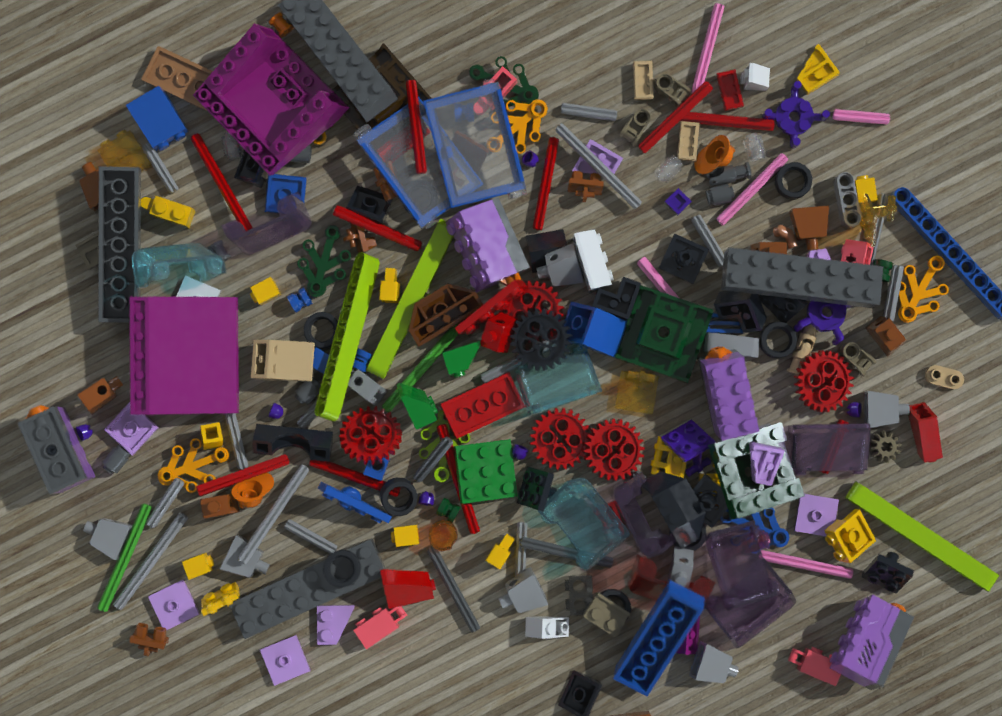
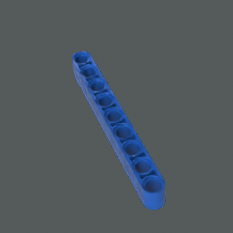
(943, 249)

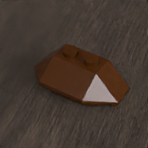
(442, 311)

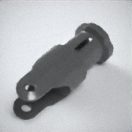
(729, 174)

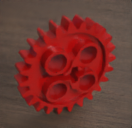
(517, 305)
(815, 367)
(573, 427)
(370, 435)
(601, 436)

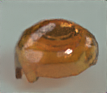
(442, 535)

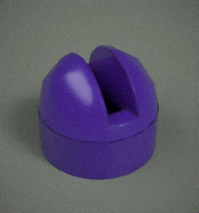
(526, 157)
(855, 409)
(276, 411)
(84, 432)
(519, 452)
(426, 499)

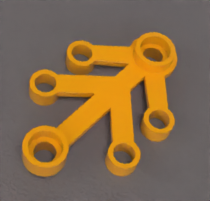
(520, 123)
(920, 292)
(189, 467)

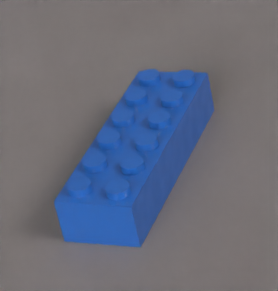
(659, 638)

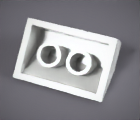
(592, 260)

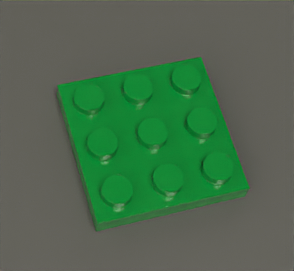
(485, 471)

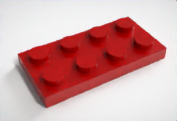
(486, 311)
(482, 405)

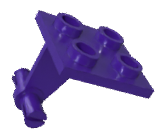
(688, 443)

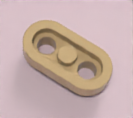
(945, 377)

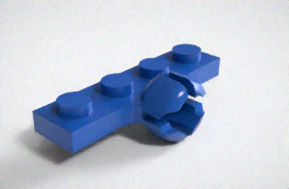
(351, 499)

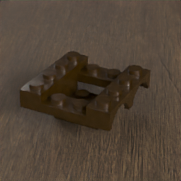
(396, 76)

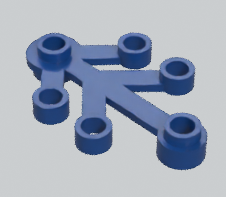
(774, 525)

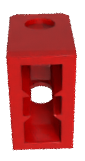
(497, 334)

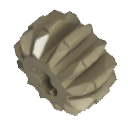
(892, 445)

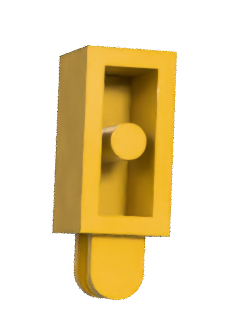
(169, 210)

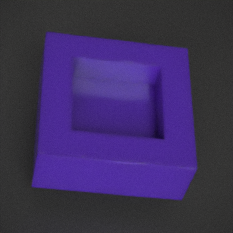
(677, 201)

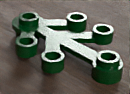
(516, 89)
(323, 264)

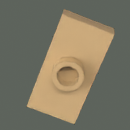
(643, 80)
(688, 141)

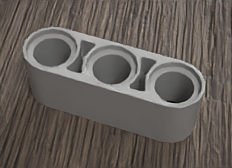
(850, 191)
(744, 345)

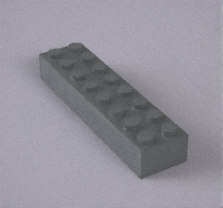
(339, 55)
(118, 240)
(802, 278)
(303, 591)

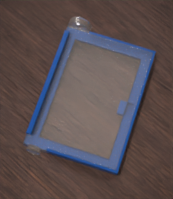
(475, 145)
(392, 153)

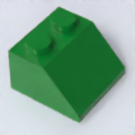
(460, 359)
(418, 405)

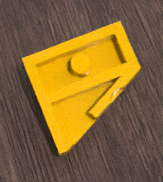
(817, 71)

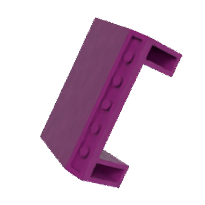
(269, 99)
(184, 355)

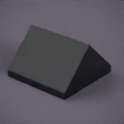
(250, 171)
(369, 204)
(544, 243)
(580, 694)

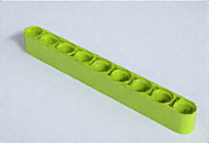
(414, 292)
(347, 337)
(922, 536)

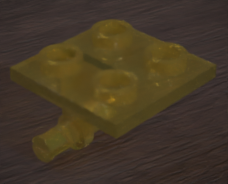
(871, 214)
(636, 392)

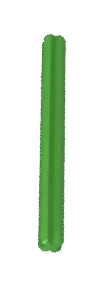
(423, 366)
(124, 557)

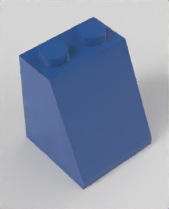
(157, 118)
(594, 328)

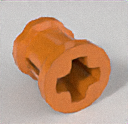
(280, 25)

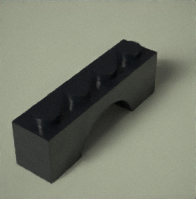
(270, 438)

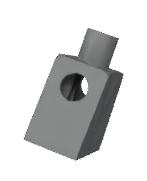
(562, 267)
(368, 389)
(882, 409)
(108, 536)
(234, 566)
(679, 571)
(524, 592)
(712, 665)

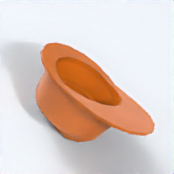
(715, 154)
(251, 491)

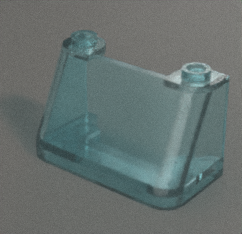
(153, 262)
(558, 386)
(585, 521)

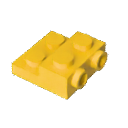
(849, 536)

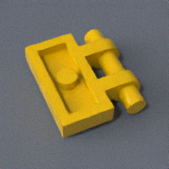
(673, 465)
(220, 598)

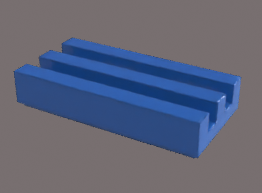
(732, 323)

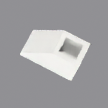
(755, 77)
(547, 627)

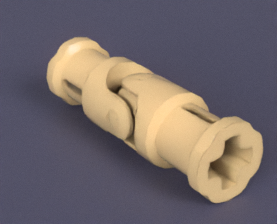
(803, 349)

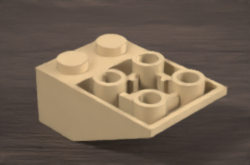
(282, 360)

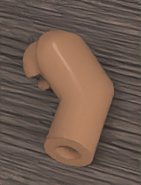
(786, 233)

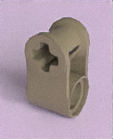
(673, 89)
(635, 127)
(860, 360)

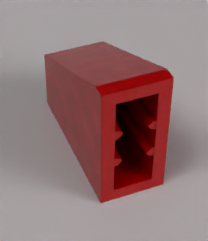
(925, 432)
(406, 587)

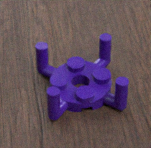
(798, 105)
(822, 323)

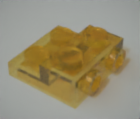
(124, 151)

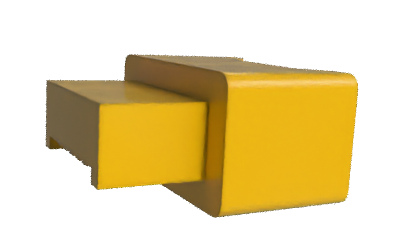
(390, 287)
(500, 552)

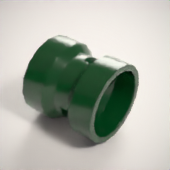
(887, 266)
(445, 506)

